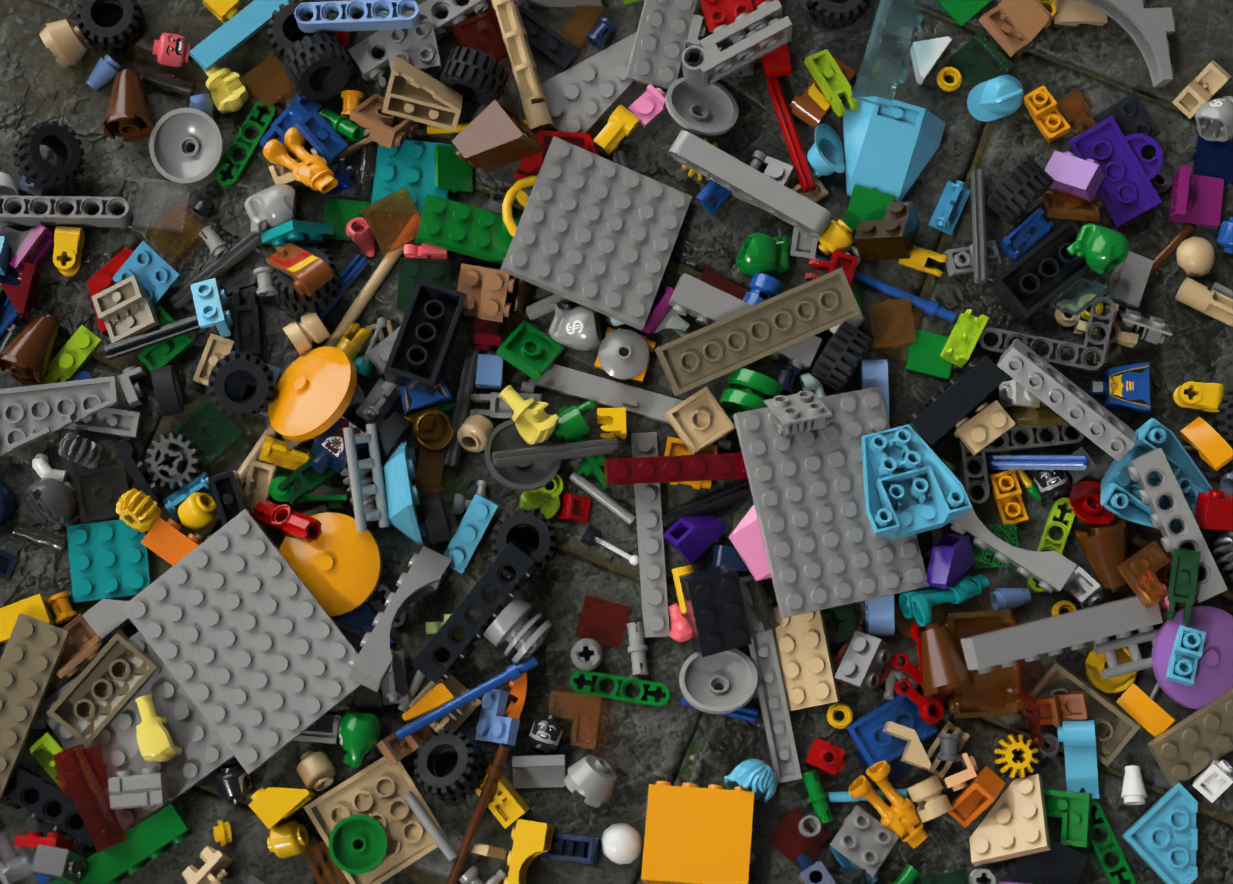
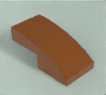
(1063, 707)

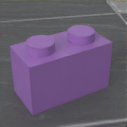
(1074, 175)

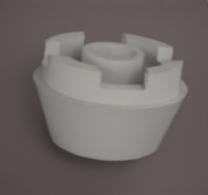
(592, 779)

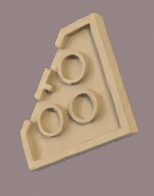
(1013, 825)

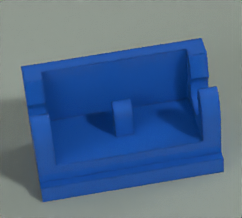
(1026, 236)

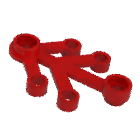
(934, 702)

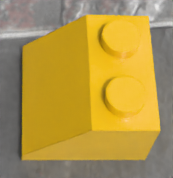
(278, 804)

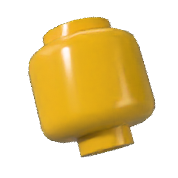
(835, 237)
(197, 511)
(288, 839)

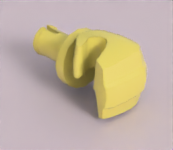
(226, 89)
(529, 417)
(151, 734)

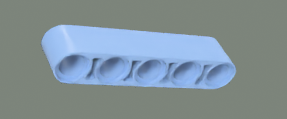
(346, 9)

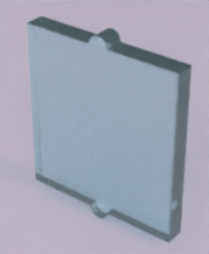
(1079, 296)

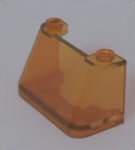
(995, 692)

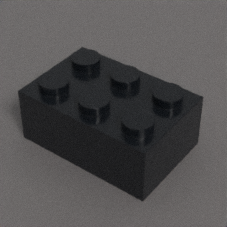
(715, 609)

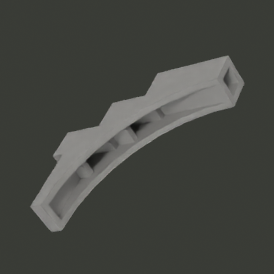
(1148, 30)

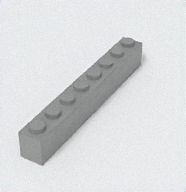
(1058, 632)

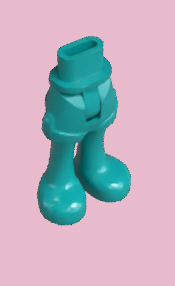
(921, 601)

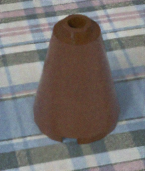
(128, 109)
(31, 350)
(1105, 550)
(942, 662)

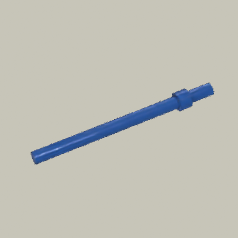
(930, 307)
(512, 673)

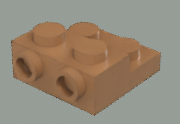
(384, 128)
(486, 292)

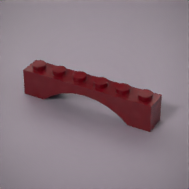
(674, 469)

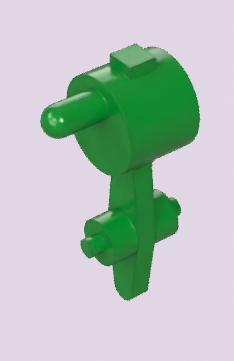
(572, 428)

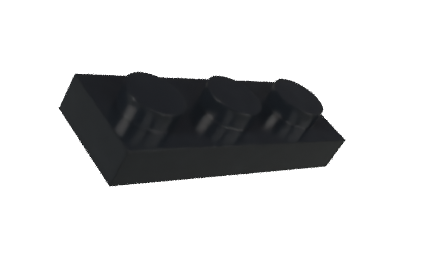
(548, 41)

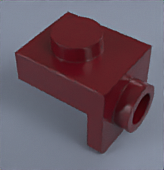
(485, 334)

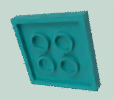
(407, 167)
(107, 561)

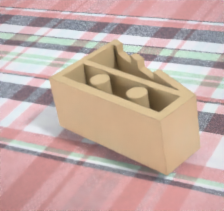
(420, 97)

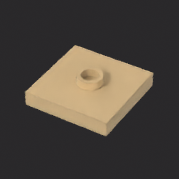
(699, 421)

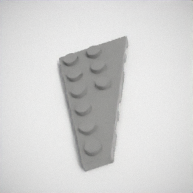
(589, 88)
(42, 409)

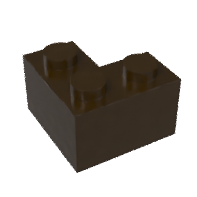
(889, 237)

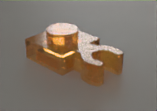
(1074, 108)

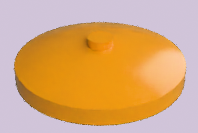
(312, 393)
(339, 566)

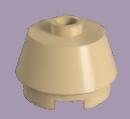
(64, 42)

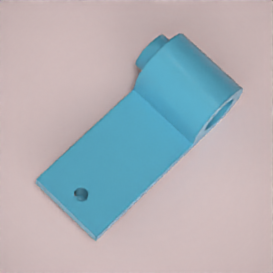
(1080, 756)

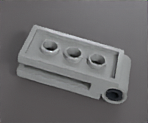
(736, 44)

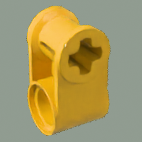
(68, 245)
(1203, 396)

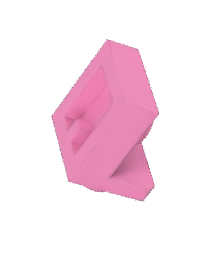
(649, 105)

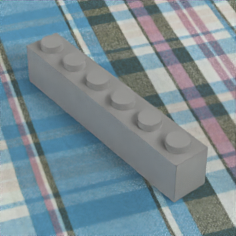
(711, 305)

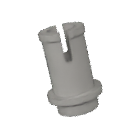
(213, 241)

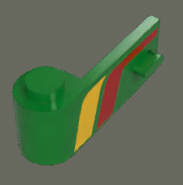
(332, 501)

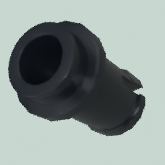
(11, 334)

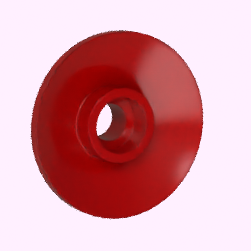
(1085, 503)

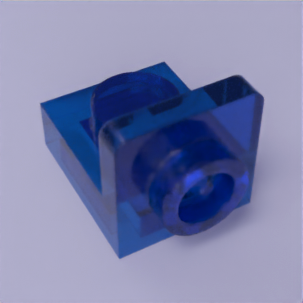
(344, 179)

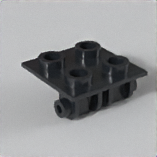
(1130, 117)

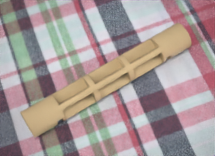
(523, 65)
(1208, 302)

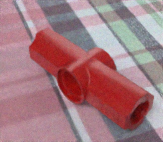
(287, 520)

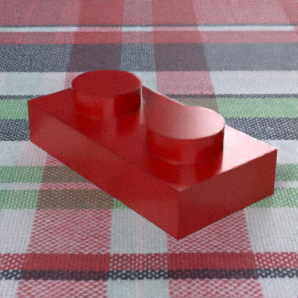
(34, 838)

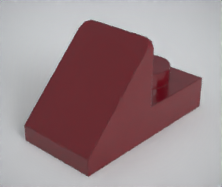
(23, 296)

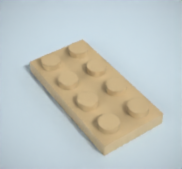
(805, 660)

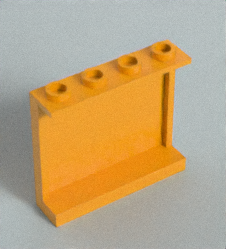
(697, 834)

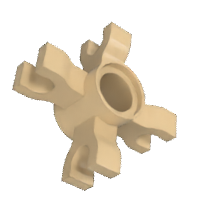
(1124, 338)

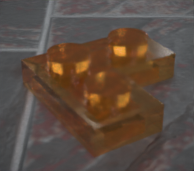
(1140, 575)
(583, 710)

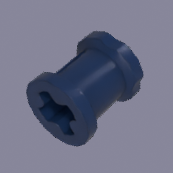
(601, 33)
(787, 377)

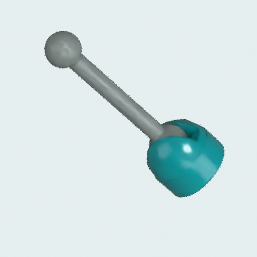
(363, 363)

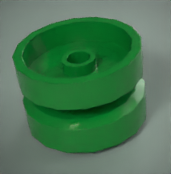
(748, 390)
(343, 849)

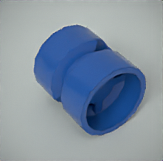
(762, 286)

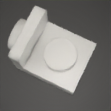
(1214, 779)

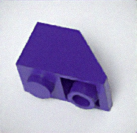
(693, 535)
(949, 560)

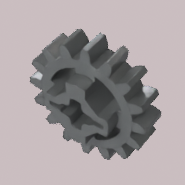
(165, 452)

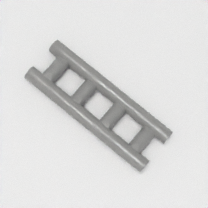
(376, 488)
(1131, 642)

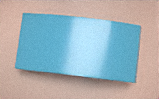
(1185, 655)

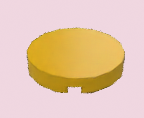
(1096, 662)

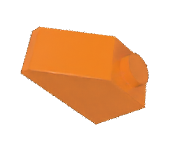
(976, 796)

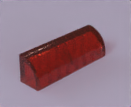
(90, 798)

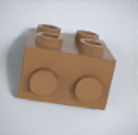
(1015, 23)
(81, 644)

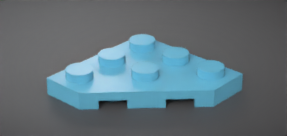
(1168, 836)

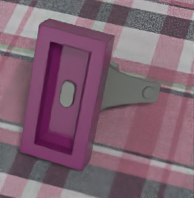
(27, 245)
(663, 317)

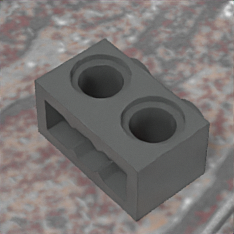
(59, 864)

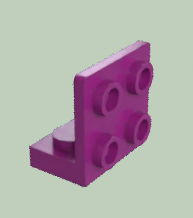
(1195, 198)

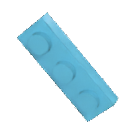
(470, 532)

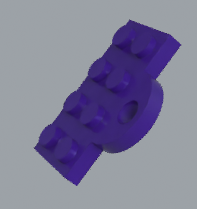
(1127, 174)

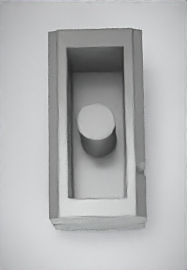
(138, 790)

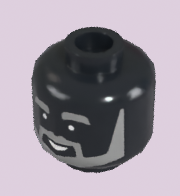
(1051, 483)
(546, 734)
(233, 783)

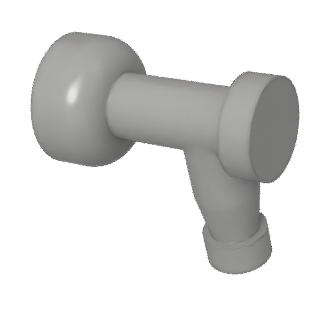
(461, 504)
(895, 675)
(471, 874)

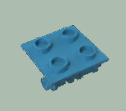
(151, 270)

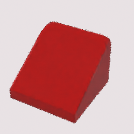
(574, 508)

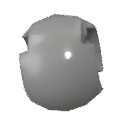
(593, 646)

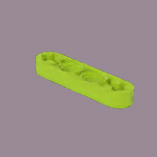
(1049, 544)

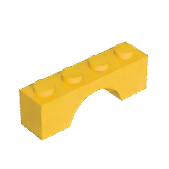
(529, 841)

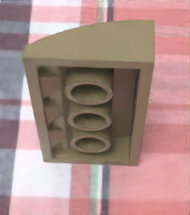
(102, 688)
(1112, 724)

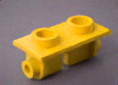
(279, 454)

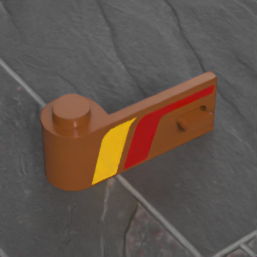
(812, 104)
(304, 267)

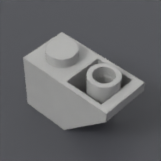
(107, 618)

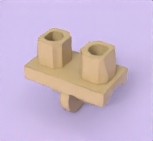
(212, 871)

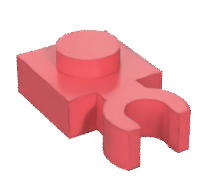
(425, 251)

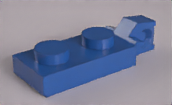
(316, 131)

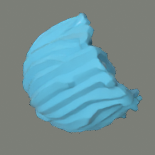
(756, 776)

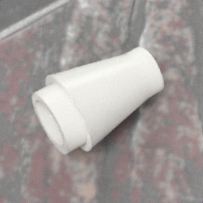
(1133, 786)

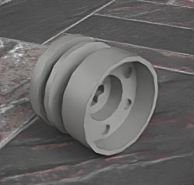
(518, 630)

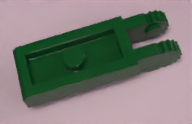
(308, 479)
(1183, 581)

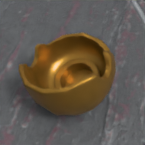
(433, 429)

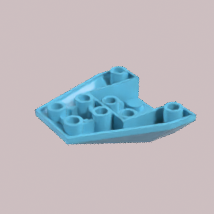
(888, 146)
(908, 485)
(1121, 493)
(401, 494)

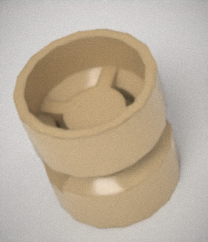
(306, 332)
(929, 798)

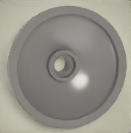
(701, 109)
(171, 143)
(725, 670)

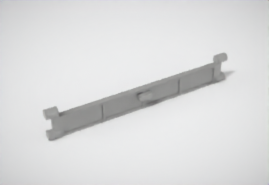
(609, 394)

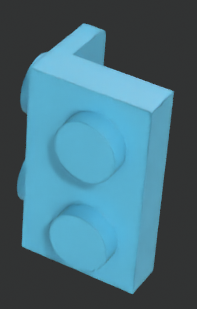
(210, 306)

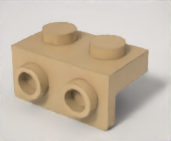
(984, 427)

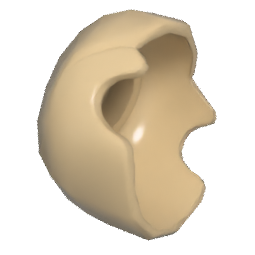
(1195, 256)

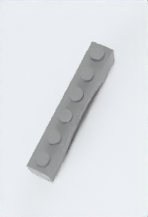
(1047, 567)
(375, 657)

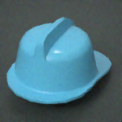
(995, 98)
(827, 152)

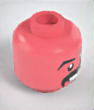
(171, 50)

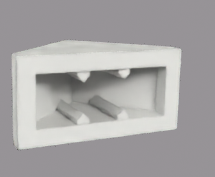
(926, 55)

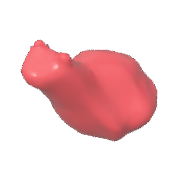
(360, 233)
(679, 625)

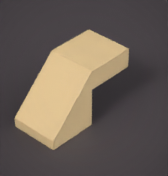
(1201, 89)
(914, 752)

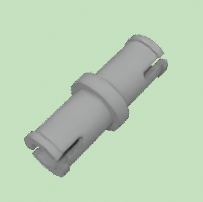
(637, 649)

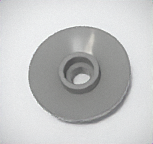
(617, 365)

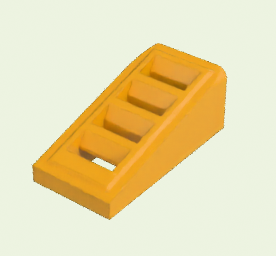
(435, 698)

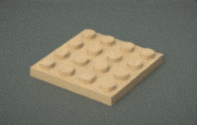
(379, 794)

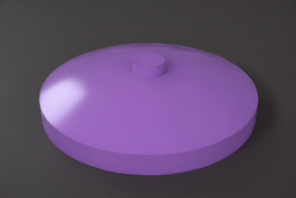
(1214, 667)

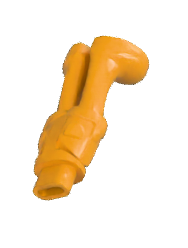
(311, 171)
(898, 817)

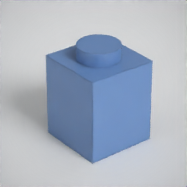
(489, 371)

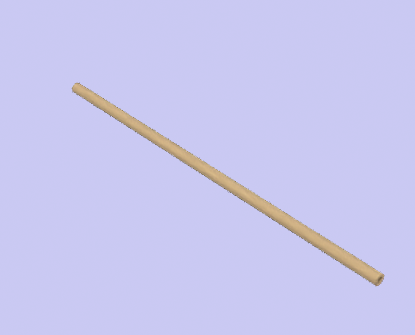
(350, 316)

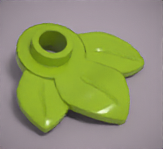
(543, 498)

